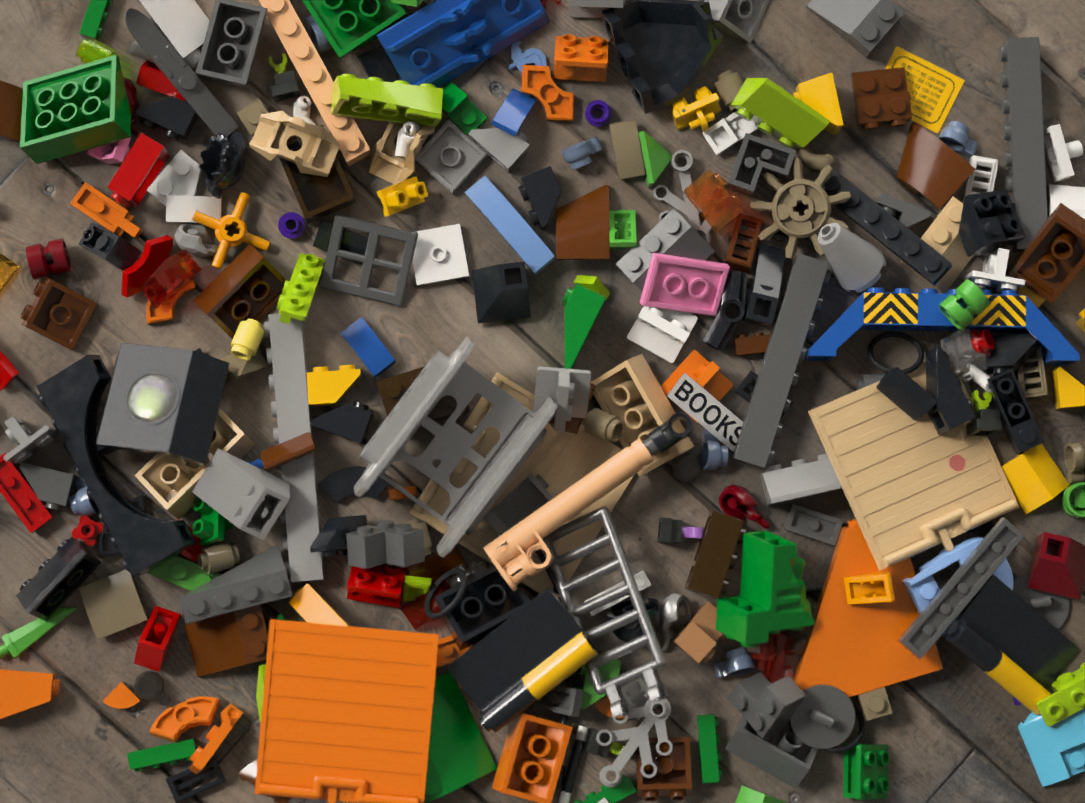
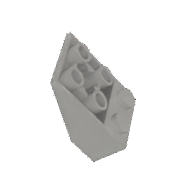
(243, 493)

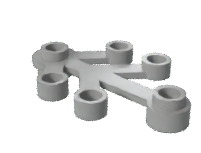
(685, 206)
(637, 737)

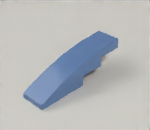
(510, 225)

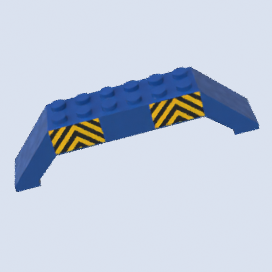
(921, 312)

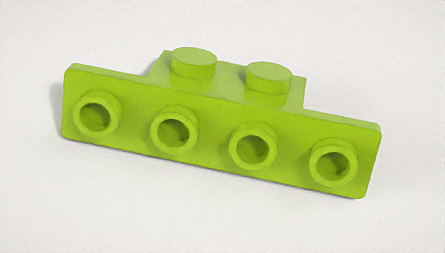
(299, 291)
(1066, 699)

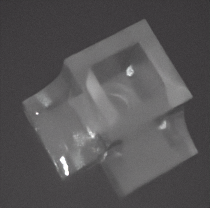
(960, 351)

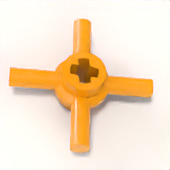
(240, 227)

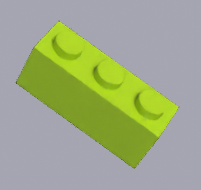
(778, 112)

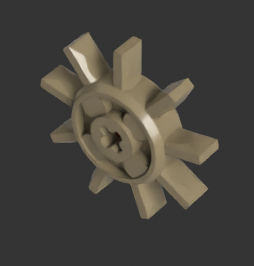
(788, 199)

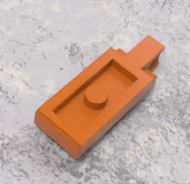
(105, 211)
(216, 735)

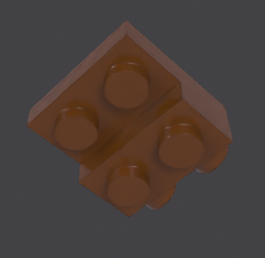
(881, 98)
(57, 313)
(672, 774)

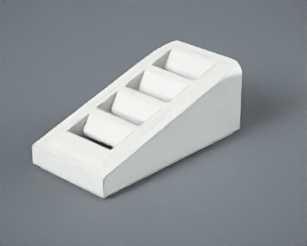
(991, 175)

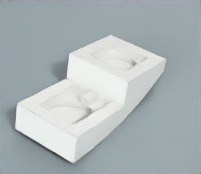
(729, 132)
(182, 208)

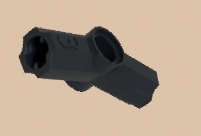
(722, 326)

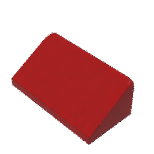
(153, 78)

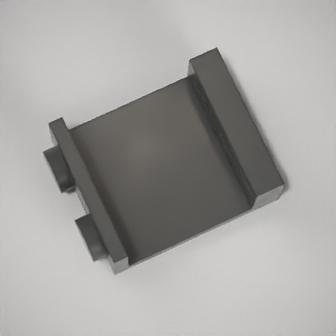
(519, 504)

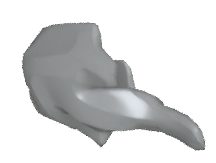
(195, 239)
(676, 612)

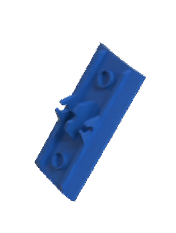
(456, 36)

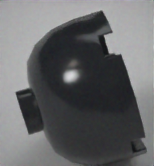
(633, 629)

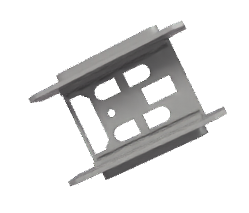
(518, 429)

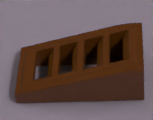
(738, 264)

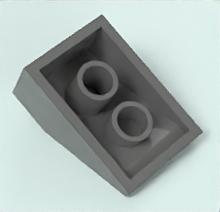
(858, 21)

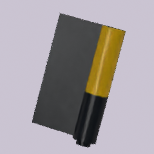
(1011, 642)
(522, 660)

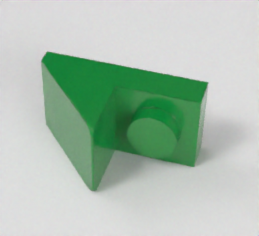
(460, 109)

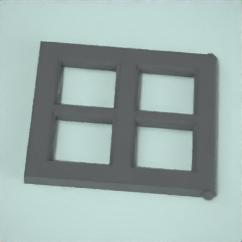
(369, 260)

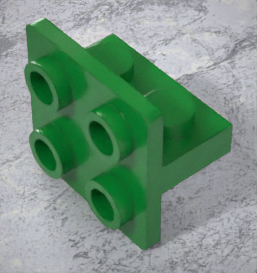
(866, 772)

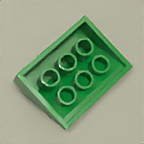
(354, 22)
(74, 110)
(455, 745)

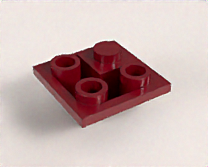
(1057, 566)

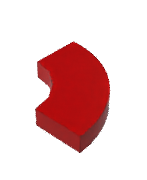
(154, 254)

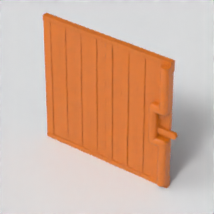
(346, 713)

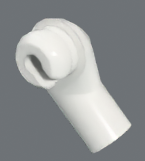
(302, 109)
(405, 138)
(977, 376)

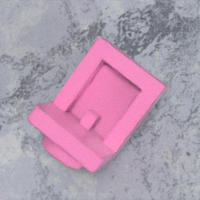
(111, 152)

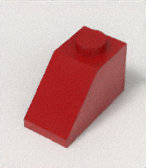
(156, 638)

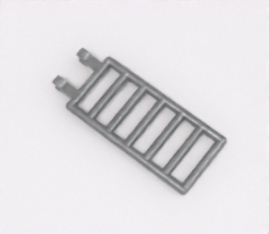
(649, 670)

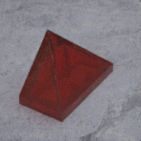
(415, 609)

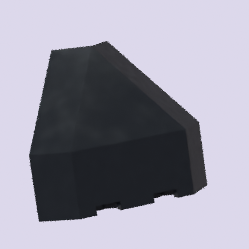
(662, 46)

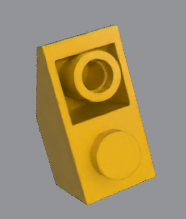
(330, 387)

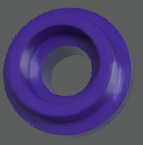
(598, 105)
(297, 231)

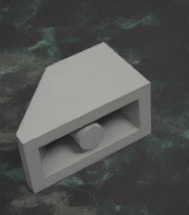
(501, 146)

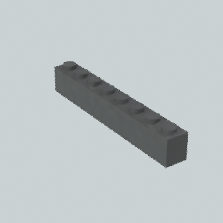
(1024, 134)
(780, 361)

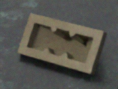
(241, 368)

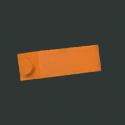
(26, 690)

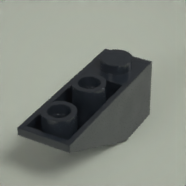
(765, 286)
(942, 384)
(1014, 412)

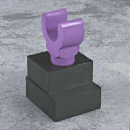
(671, 531)

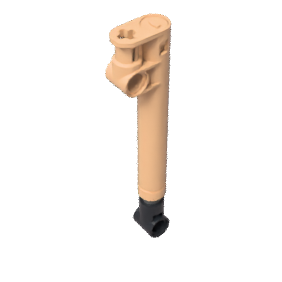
(517, 545)

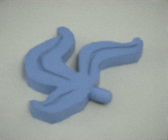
(530, 56)

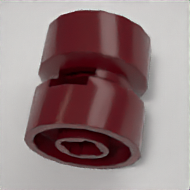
(39, 262)

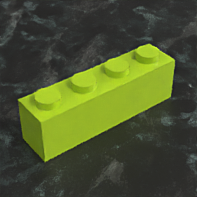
(386, 100)

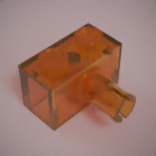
(713, 200)

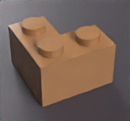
(699, 635)

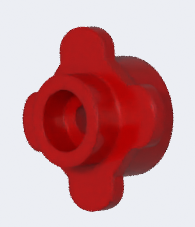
(982, 341)
(95, 529)

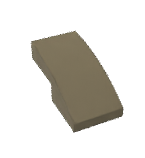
(627, 149)

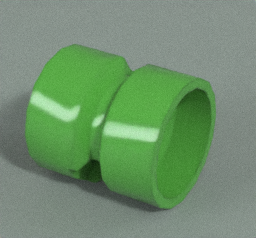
(971, 298)
(1073, 500)

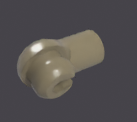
(815, 161)

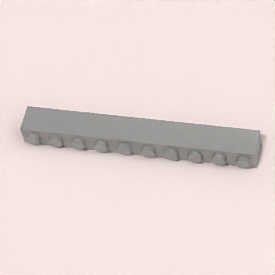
(294, 419)

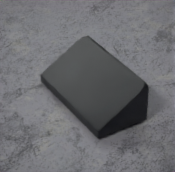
(378, 65)
(350, 240)
(906, 393)

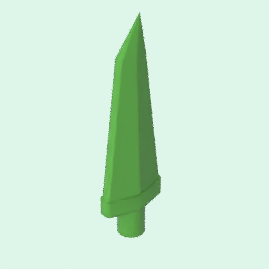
(26, 636)

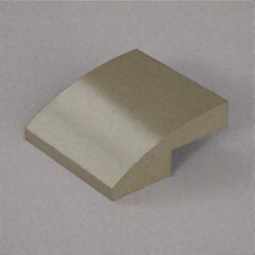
(113, 604)

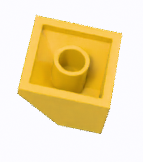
(822, 97)

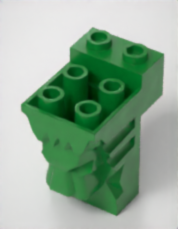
(769, 592)

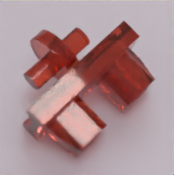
(772, 658)

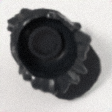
(223, 162)

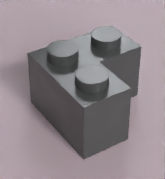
(759, 156)
(385, 544)
(766, 704)

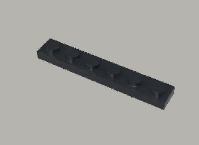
(888, 230)

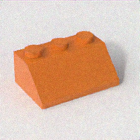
(532, 758)

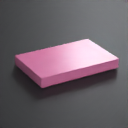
(684, 284)

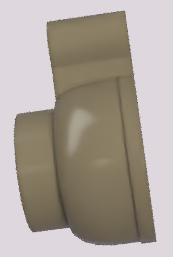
(1075, 462)

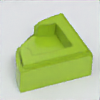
(592, 283)
(415, 587)

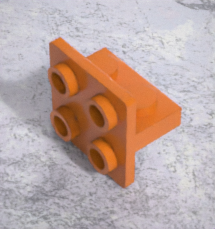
(580, 58)
(703, 373)

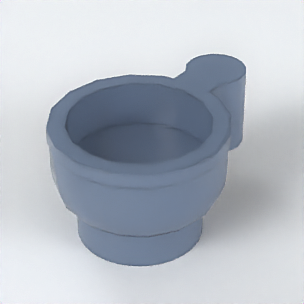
(317, 36)
(957, 139)
(579, 154)
(713, 454)
(81, 502)
(738, 663)

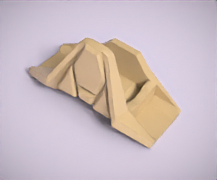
(318, 145)
(383, 159)

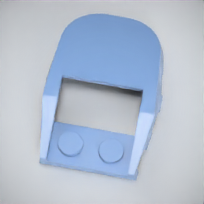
(923, 587)

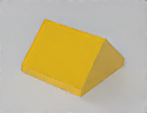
(1034, 478)

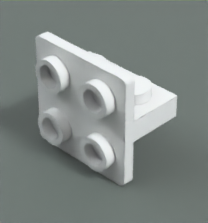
(994, 273)
(662, 331)

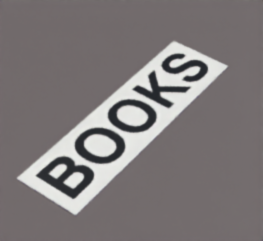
(706, 410)

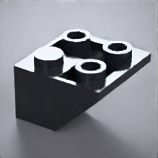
(989, 223)
(501, 292)

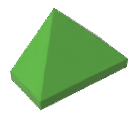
(654, 158)
(622, 229)

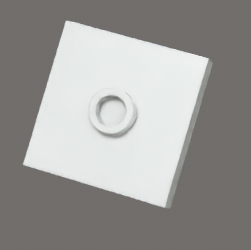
(439, 255)

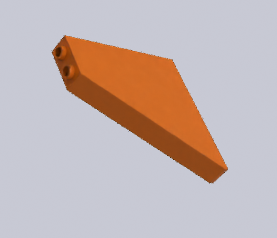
(859, 643)

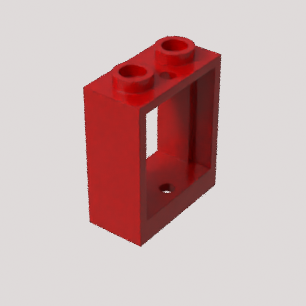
(138, 171)

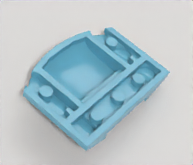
(1057, 749)

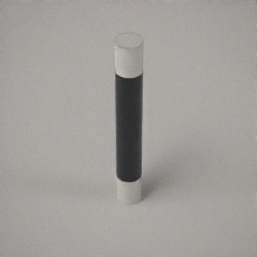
(573, 765)

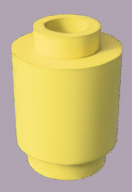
(247, 339)

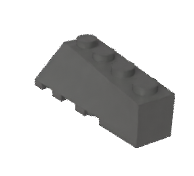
(245, 586)

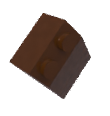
(1053, 254)
(228, 640)

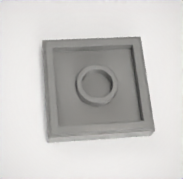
(450, 156)

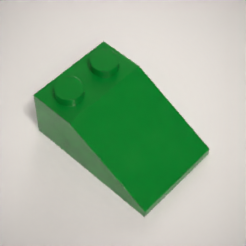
(580, 314)

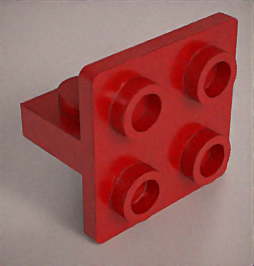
(377, 584)

